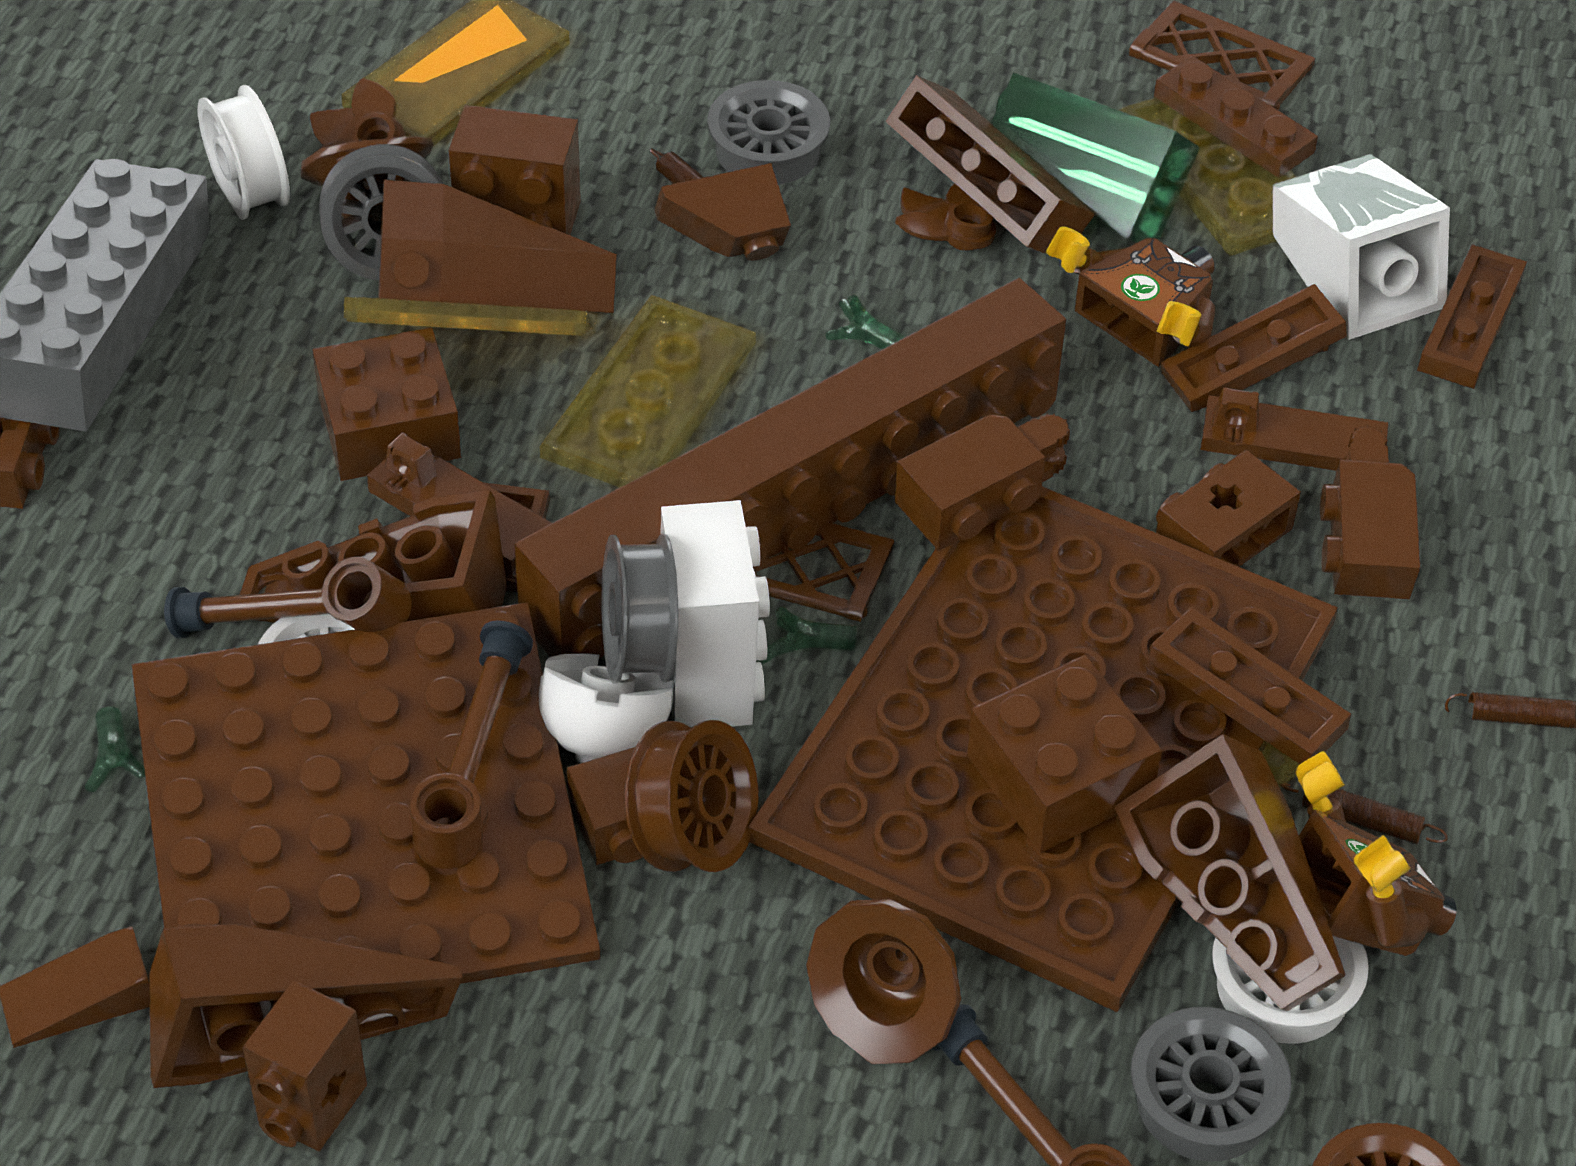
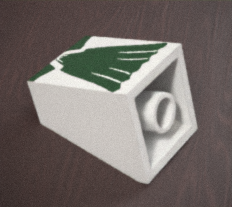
(1365, 241)

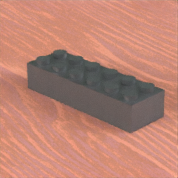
(96, 289)

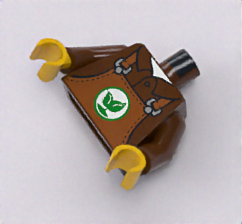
(1141, 292)
(1365, 883)

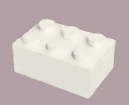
(717, 613)

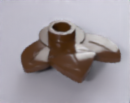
(368, 119)
(950, 219)

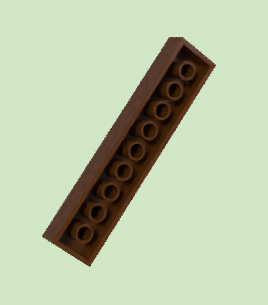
(808, 456)

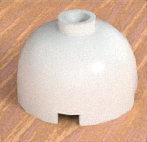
(594, 714)

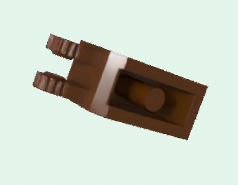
(979, 475)
(1371, 522)

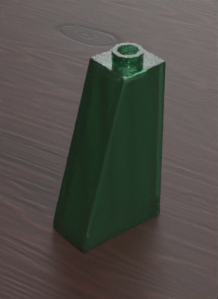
(1104, 157)

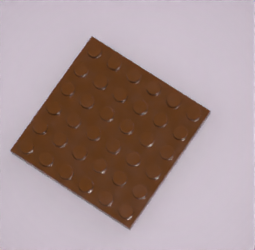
(292, 782)

